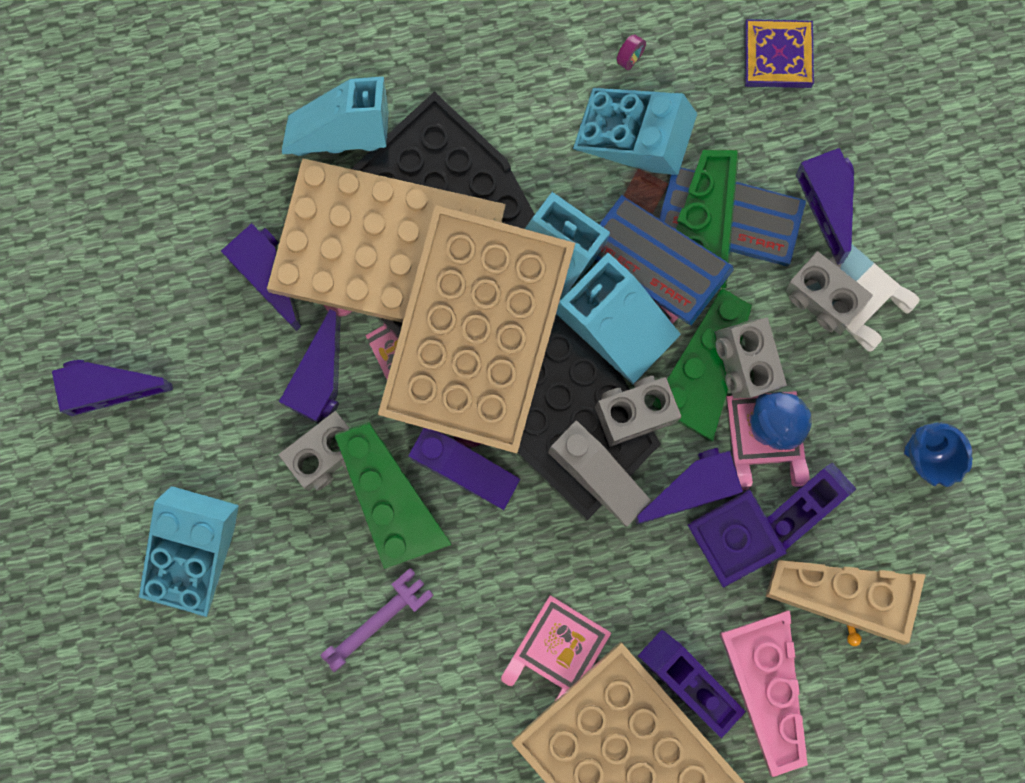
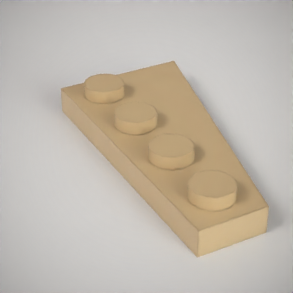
(863, 599)

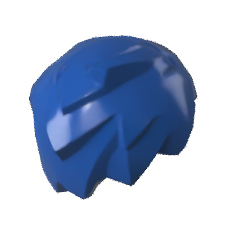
(780, 420)
(940, 453)

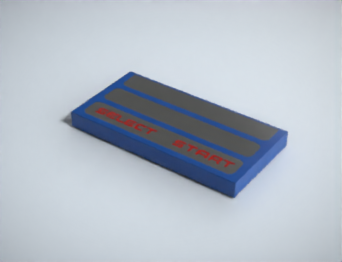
(763, 220)
(663, 260)

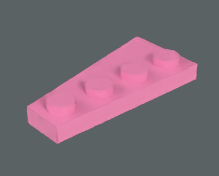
(766, 677)

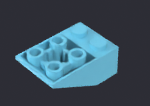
(340, 120)
(637, 128)
(566, 222)
(618, 318)
(186, 549)

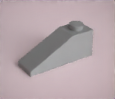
(599, 473)

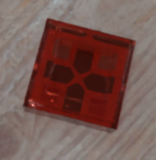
(645, 190)

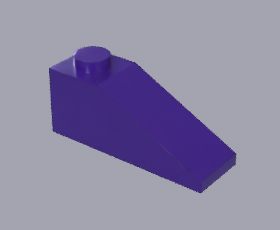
(829, 192)
(254, 257)
(315, 382)
(92, 386)
(463, 467)
(702, 483)
(810, 504)
(691, 683)

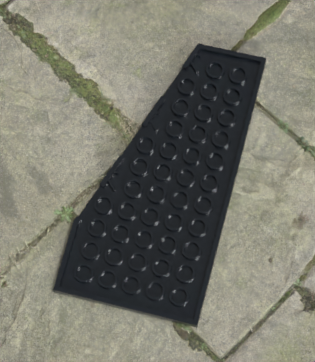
(448, 154)

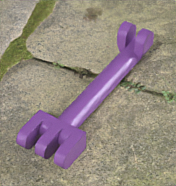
(336, 656)

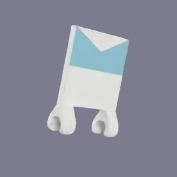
(877, 283)

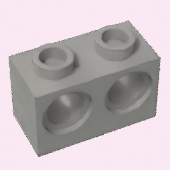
(834, 287)
(759, 355)
(640, 418)
(316, 443)

